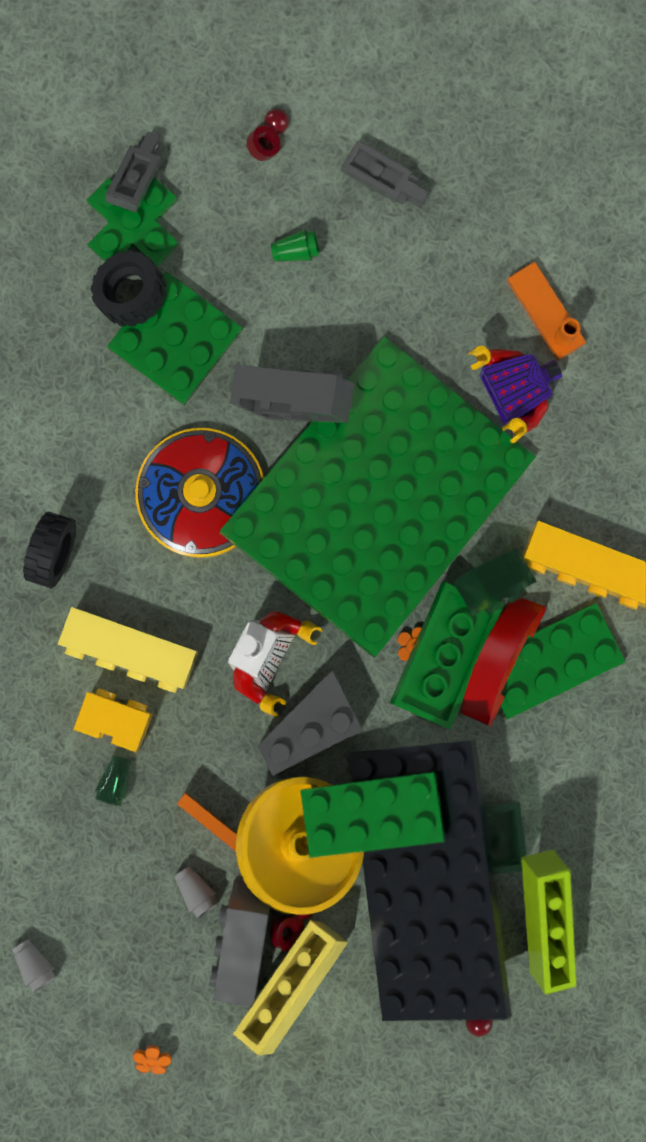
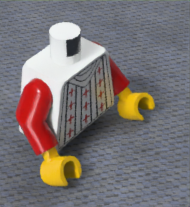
(261, 653)

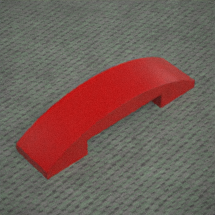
(498, 658)

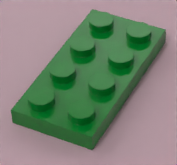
(443, 658)
(560, 660)
(372, 815)

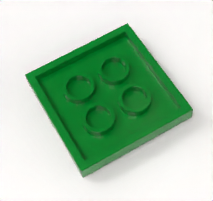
(179, 342)

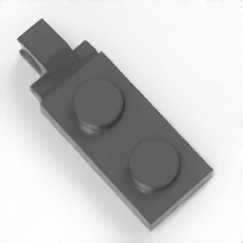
(135, 174)
(383, 175)

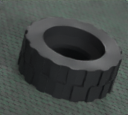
(113, 273)
(49, 549)

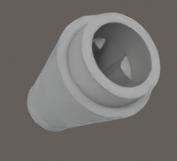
(196, 892)
(33, 966)

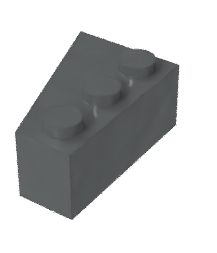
(292, 394)
(310, 727)
(239, 947)

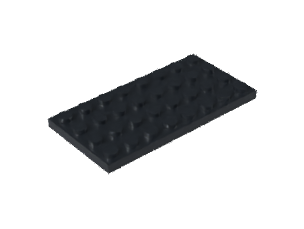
(436, 901)

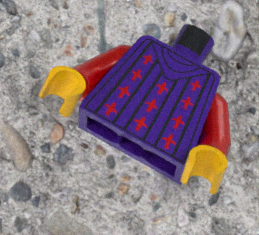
(516, 386)

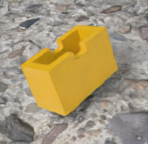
(105, 715)

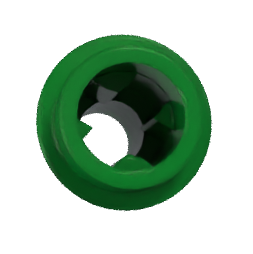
(296, 247)

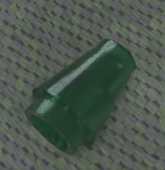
(114, 782)

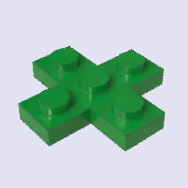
(134, 228)

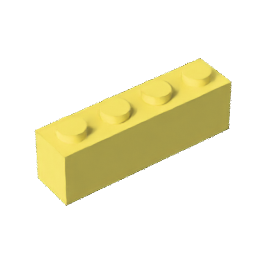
(127, 648)
(290, 988)

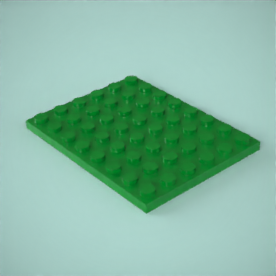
(381, 504)

